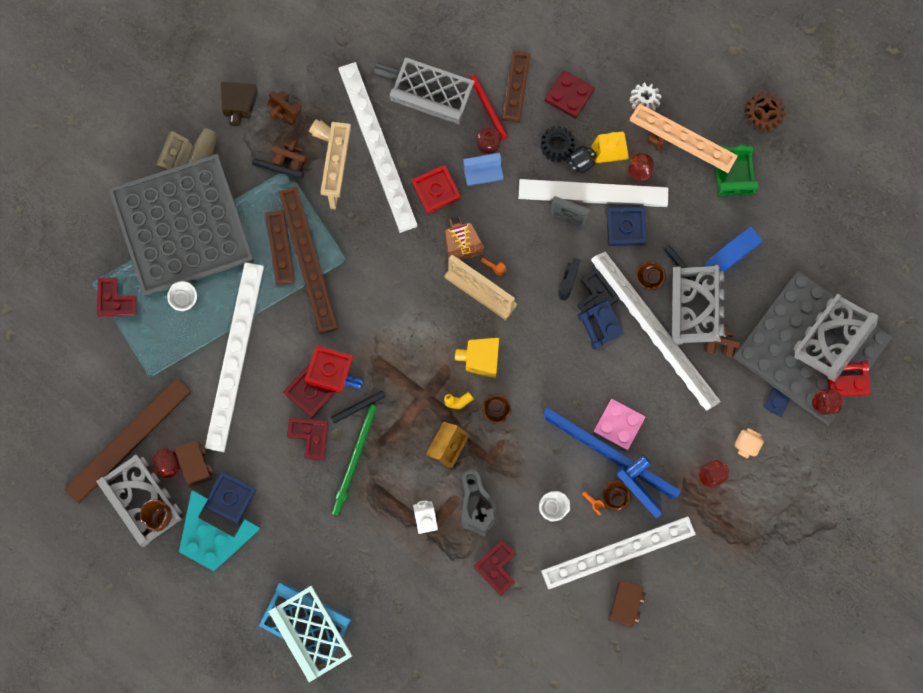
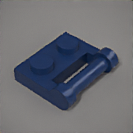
(605, 321)

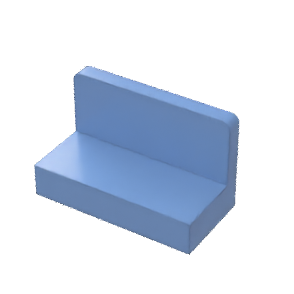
(483, 169)

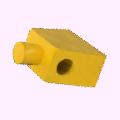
(611, 147)
(480, 356)

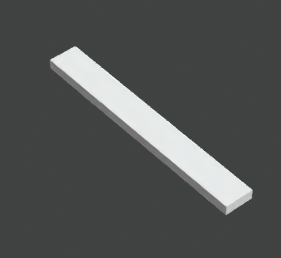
(594, 193)
(618, 553)

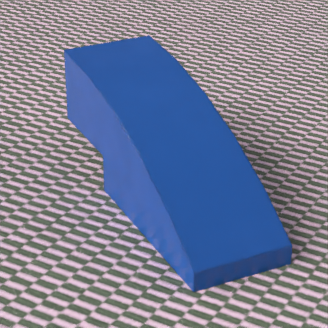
(735, 250)

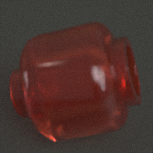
(488, 140)
(641, 167)
(827, 402)
(165, 463)
(713, 474)

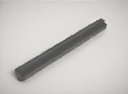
(393, 73)

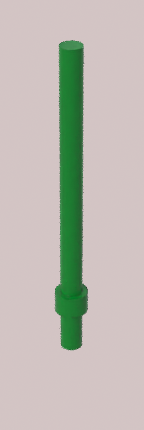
(341, 495)

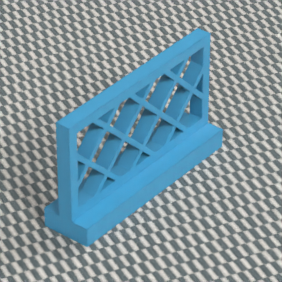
(287, 592)

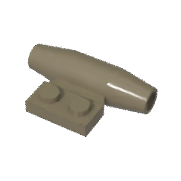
(180, 151)

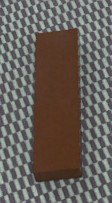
(516, 86)
(280, 247)

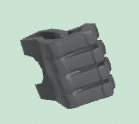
(472, 495)

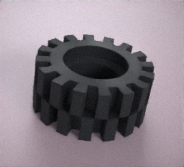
(561, 134)

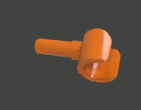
(498, 269)
(595, 504)

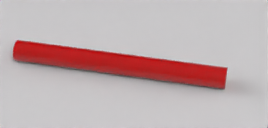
(489, 108)

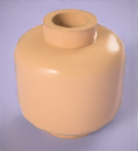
(749, 443)

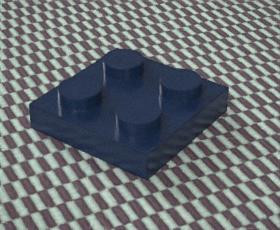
(626, 226)
(229, 497)

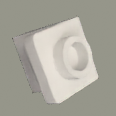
(425, 516)

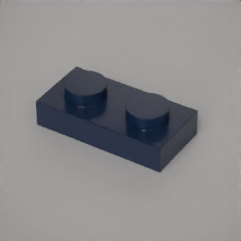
(777, 402)

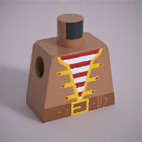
(462, 240)

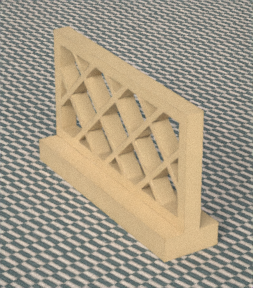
(335, 162)
(480, 288)

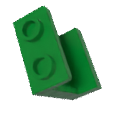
(741, 175)

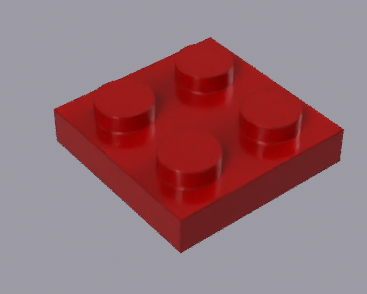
(435, 189)
(328, 369)

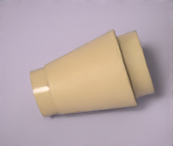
(320, 130)

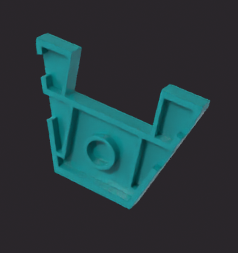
(207, 543)

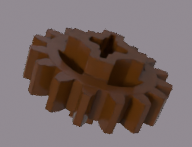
(757, 115)

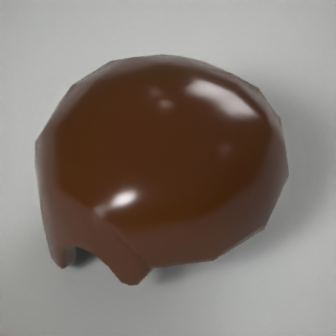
(650, 275)
(496, 408)
(616, 495)
(155, 515)

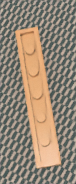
(683, 138)

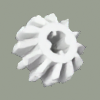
(639, 94)

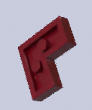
(111, 304)
(313, 432)
(491, 567)

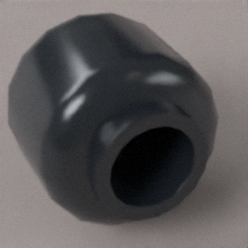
(582, 159)

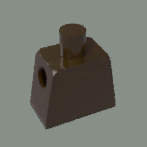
(238, 100)

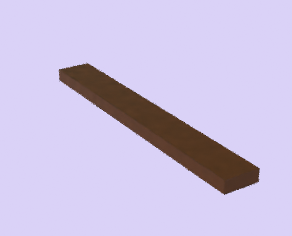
(308, 260)
(127, 441)

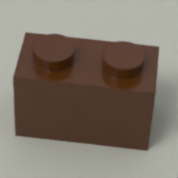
(193, 463)
(626, 604)

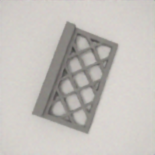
(430, 106)

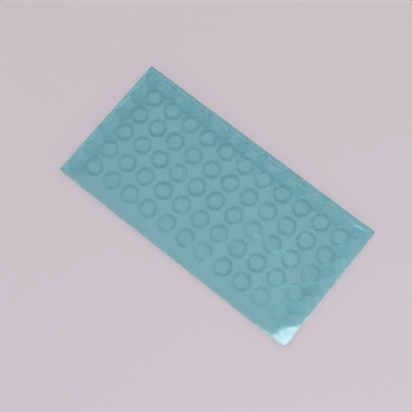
(166, 335)

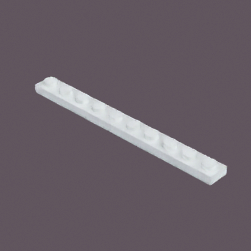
(377, 147)
(656, 331)
(234, 357)

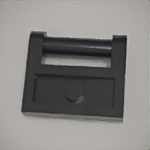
(569, 278)

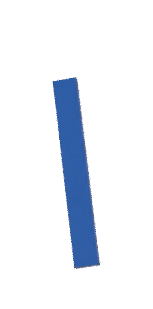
(608, 452)

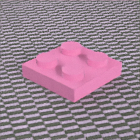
(619, 425)

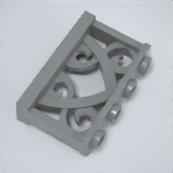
(680, 285)
(840, 361)
(114, 491)

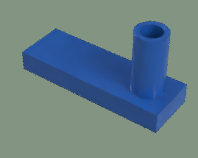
(628, 477)

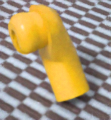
(457, 403)

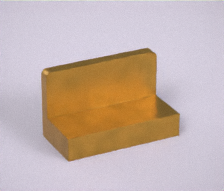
(447, 444)

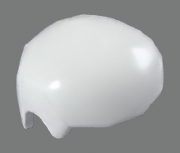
(182, 296)
(554, 506)

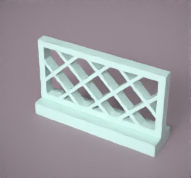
(293, 638)

